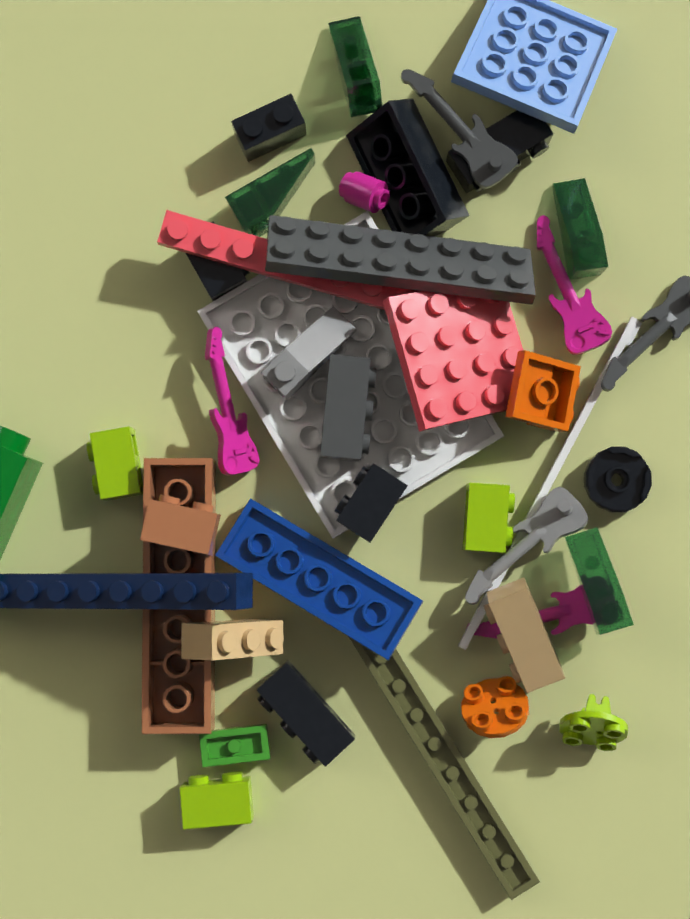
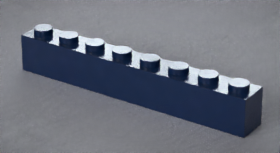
(127, 591)

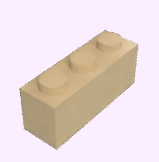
(523, 635)
(231, 639)

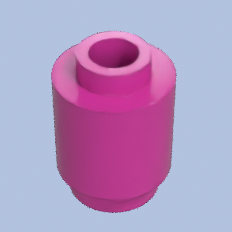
(364, 191)

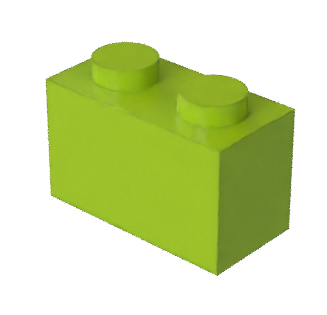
(115, 463)
(487, 517)
(216, 801)

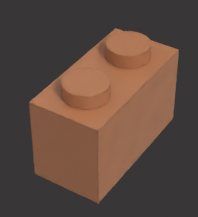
(180, 526)

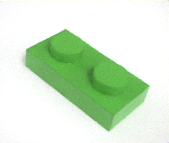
(235, 745)

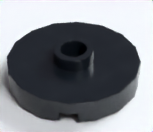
(634, 474)

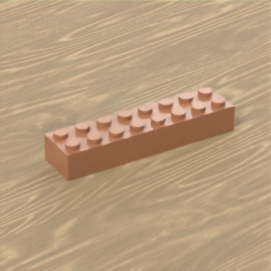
(176, 691)

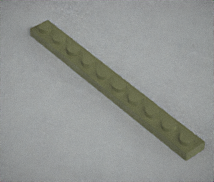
(451, 771)

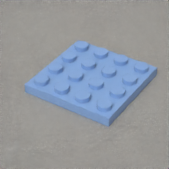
(535, 59)

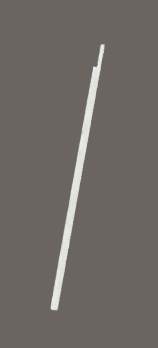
(626, 339)

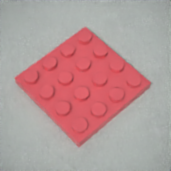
(454, 354)

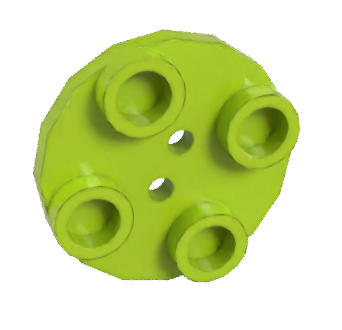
(593, 726)

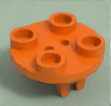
(509, 702)

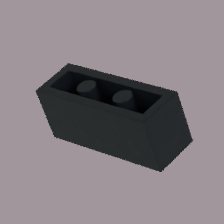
(516, 131)
(305, 714)

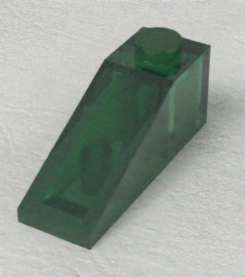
(356, 66)
(269, 194)
(579, 230)
(598, 582)

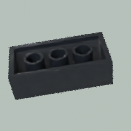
(400, 151)

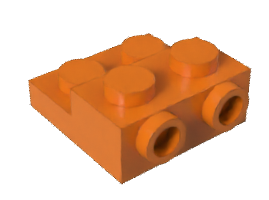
(543, 391)

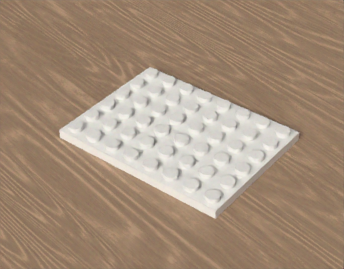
(268, 316)

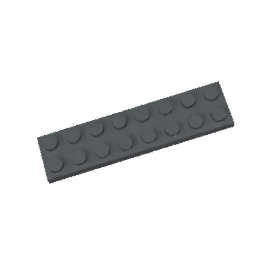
(399, 260)

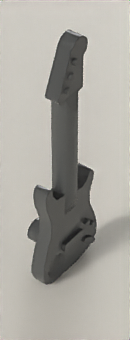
(486, 158)
(671, 314)

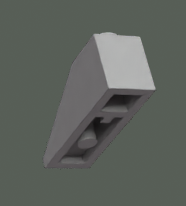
(308, 353)

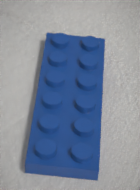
(319, 579)

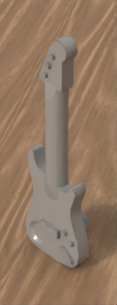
(557, 517)

